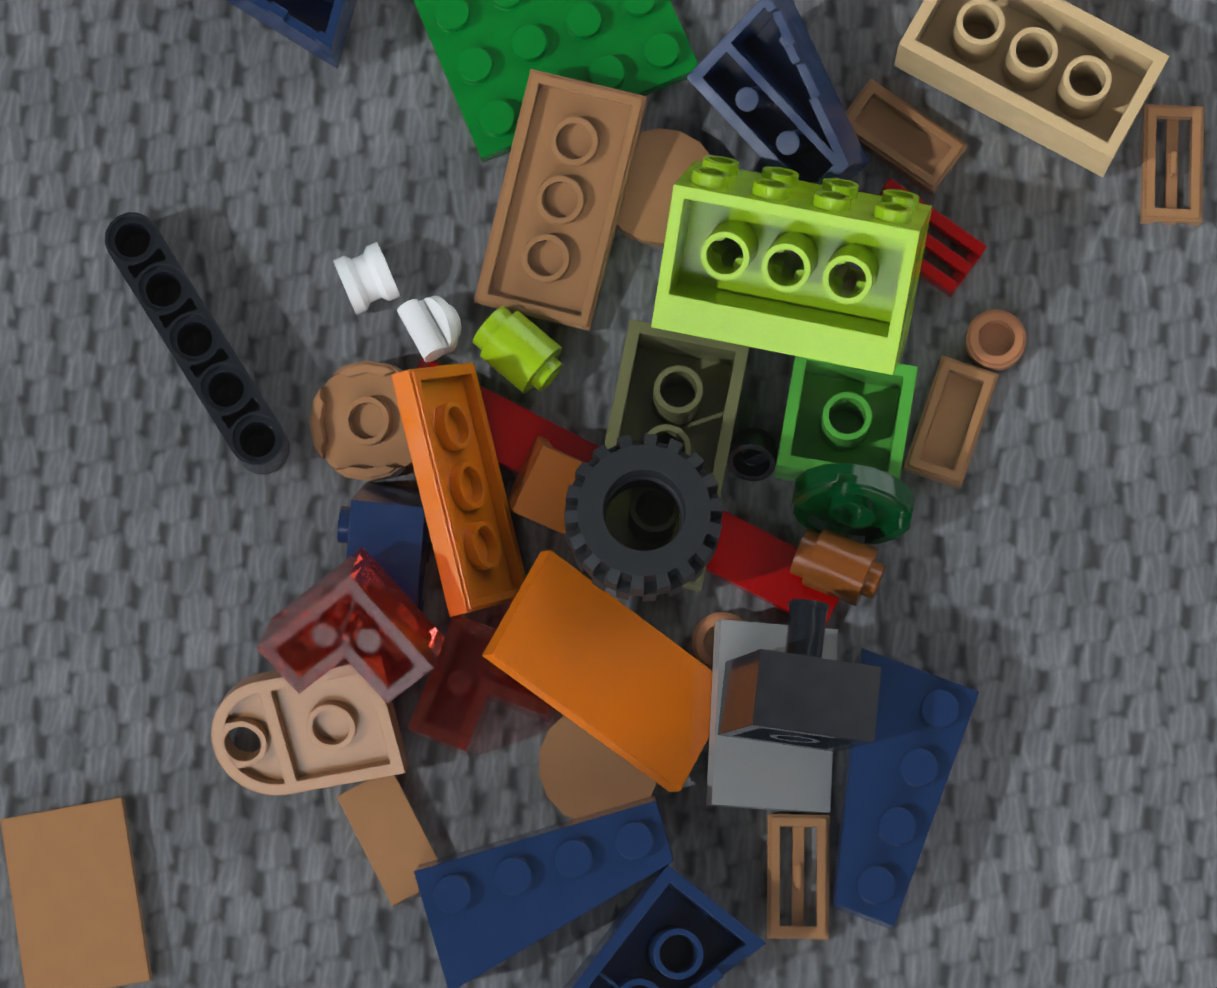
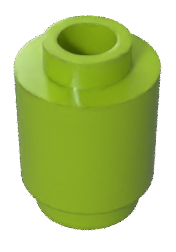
(518, 350)

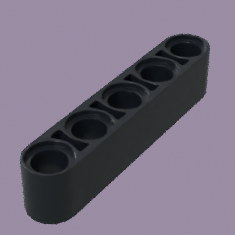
(178, 323)

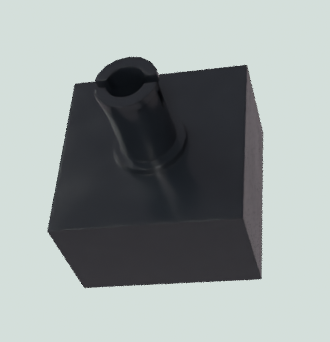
(797, 693)

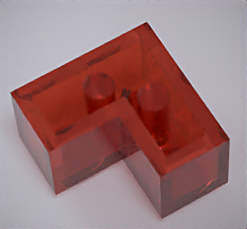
(358, 618)
(464, 689)

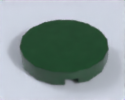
(853, 502)

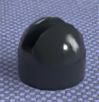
(758, 460)

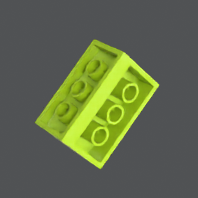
(782, 302)

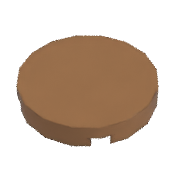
(657, 165)
(360, 423)
(585, 774)

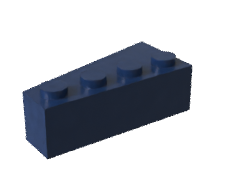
(896, 787)
(529, 885)
(667, 940)

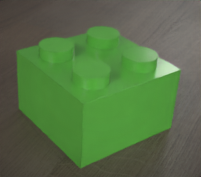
(844, 417)

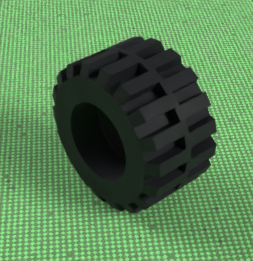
(653, 466)

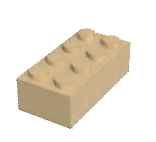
(1036, 70)

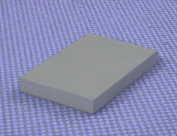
(759, 772)

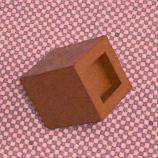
(543, 485)

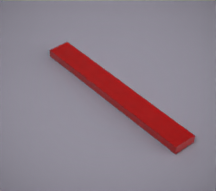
(743, 552)

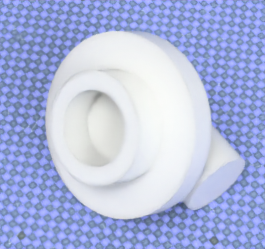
(431, 325)

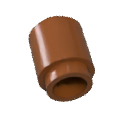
(837, 566)

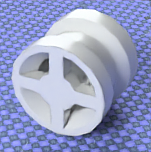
(366, 278)

